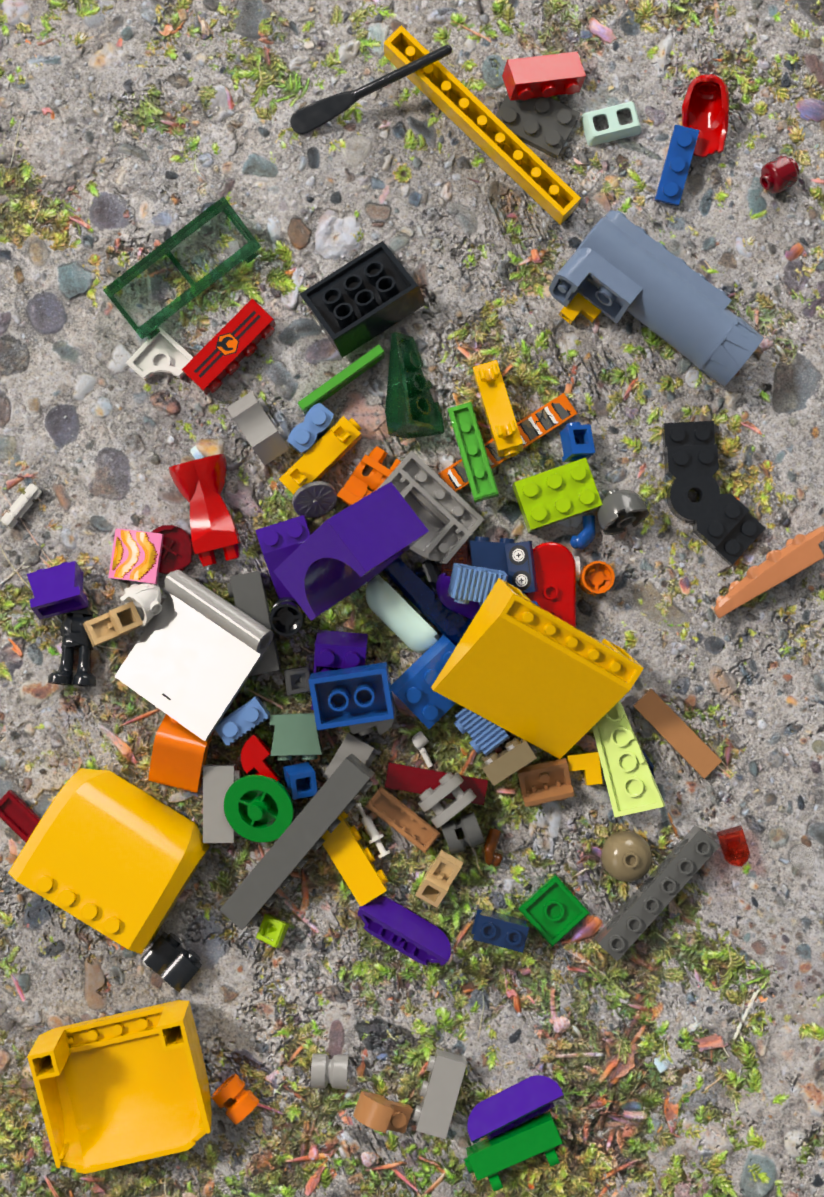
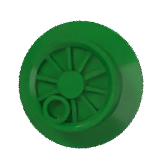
(258, 808)

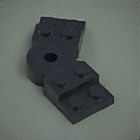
(717, 517)

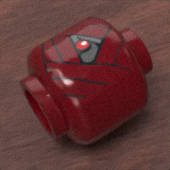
(779, 174)

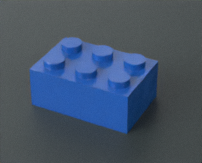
(416, 682)
(351, 696)

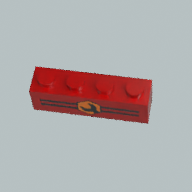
(229, 347)

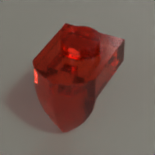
(734, 846)

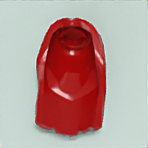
(708, 111)

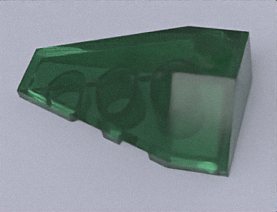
(409, 402)

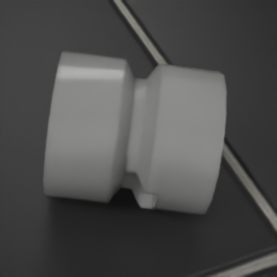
(329, 1071)

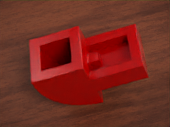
(254, 756)

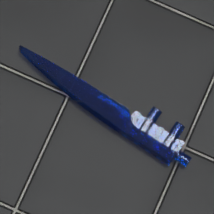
(444, 619)

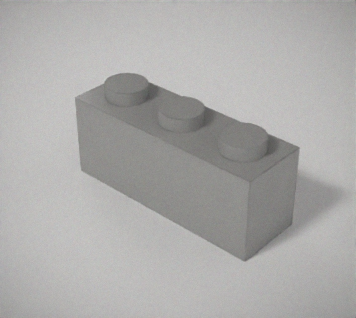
(216, 782)
(439, 1093)

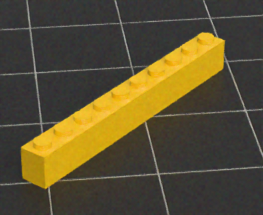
(484, 128)

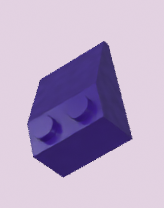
(278, 543)

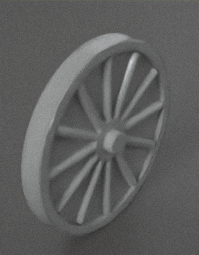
(314, 499)

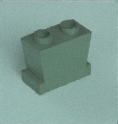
(295, 736)

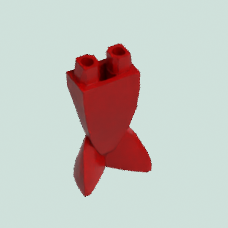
(210, 519)

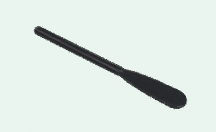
(326, 109)

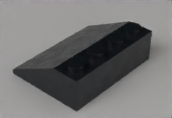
(363, 298)

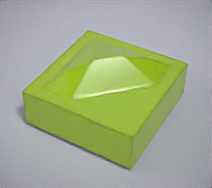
(272, 931)

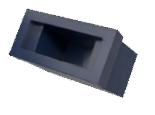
(489, 554)
(500, 930)

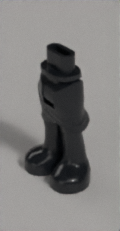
(75, 637)

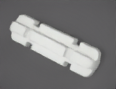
(21, 505)

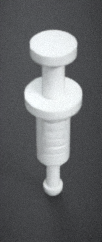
(372, 832)

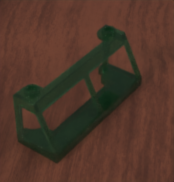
(247, 253)

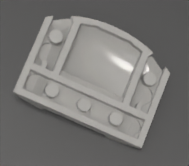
(437, 506)

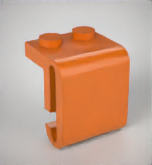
(178, 756)

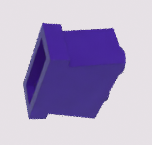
(57, 590)

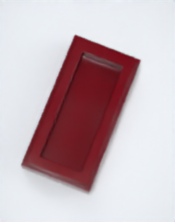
(18, 815)

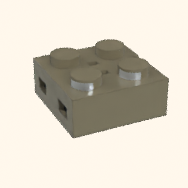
(508, 761)

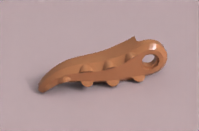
(777, 567)

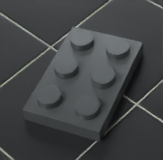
(539, 122)

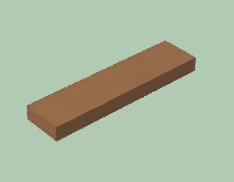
(677, 733)

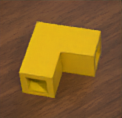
(577, 306)
(589, 763)

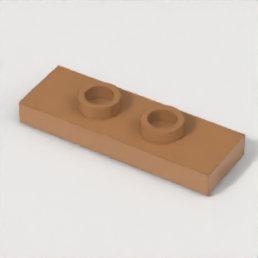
(403, 819)

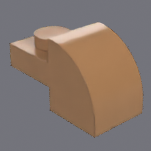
(382, 1114)

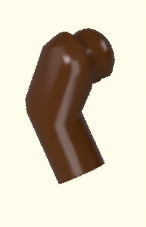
(490, 846)

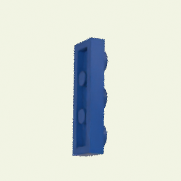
(676, 165)

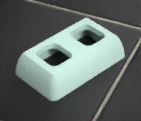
(615, 130)

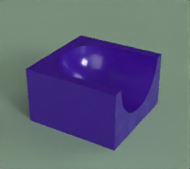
(350, 550)

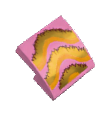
(136, 556)

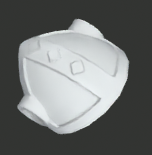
(146, 600)

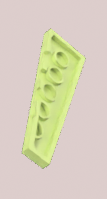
(624, 765)

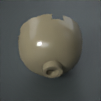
(626, 856)

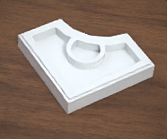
(159, 356)

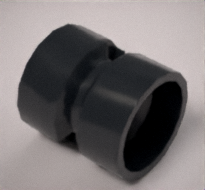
(286, 616)

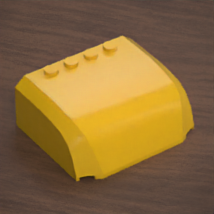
(111, 857)
(122, 1087)

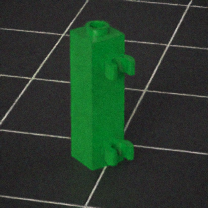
(512, 1147)

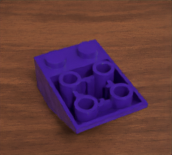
(339, 650)

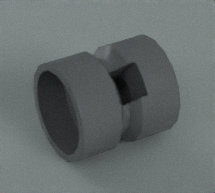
(471, 830)

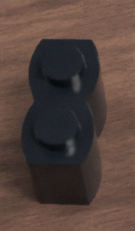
(172, 961)

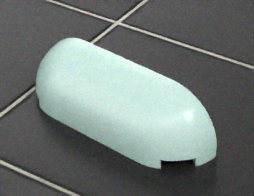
(400, 616)

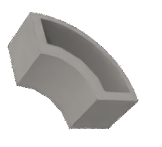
(257, 427)

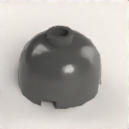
(621, 509)

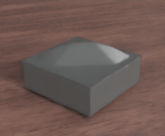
(297, 680)

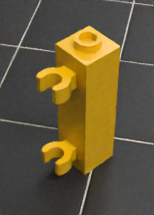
(498, 409)
(322, 455)

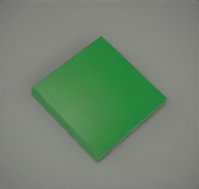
(553, 910)

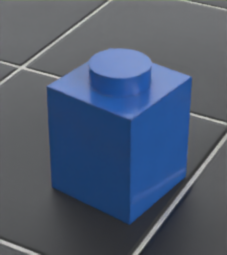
(300, 780)

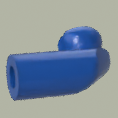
(587, 535)

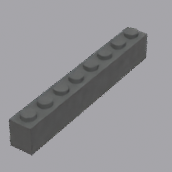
(297, 841)

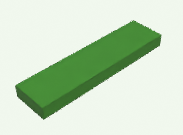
(342, 379)
(473, 452)

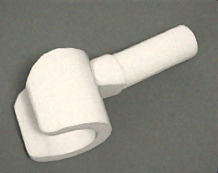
(419, 740)

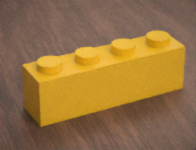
(354, 862)

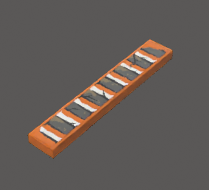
(530, 428)

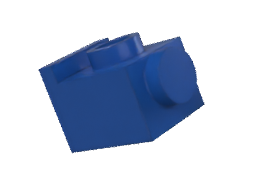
(577, 442)

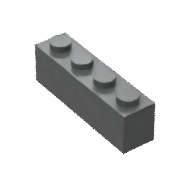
(252, 599)

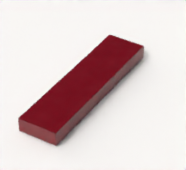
(419, 779)

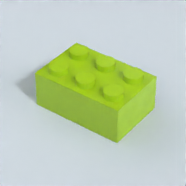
(557, 495)

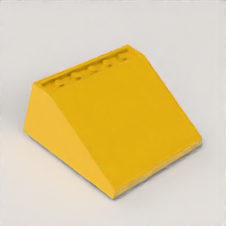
(535, 672)

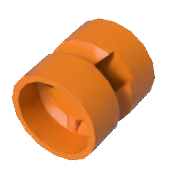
(596, 578)
(235, 1099)

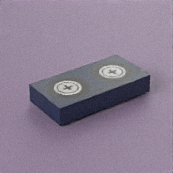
(521, 566)

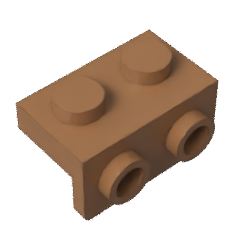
(545, 782)

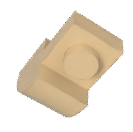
(113, 624)
(438, 878)

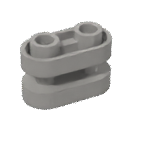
(431, 798)

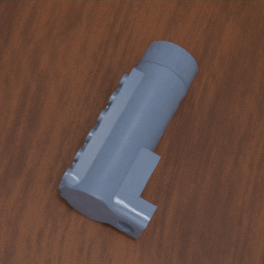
(632, 273)

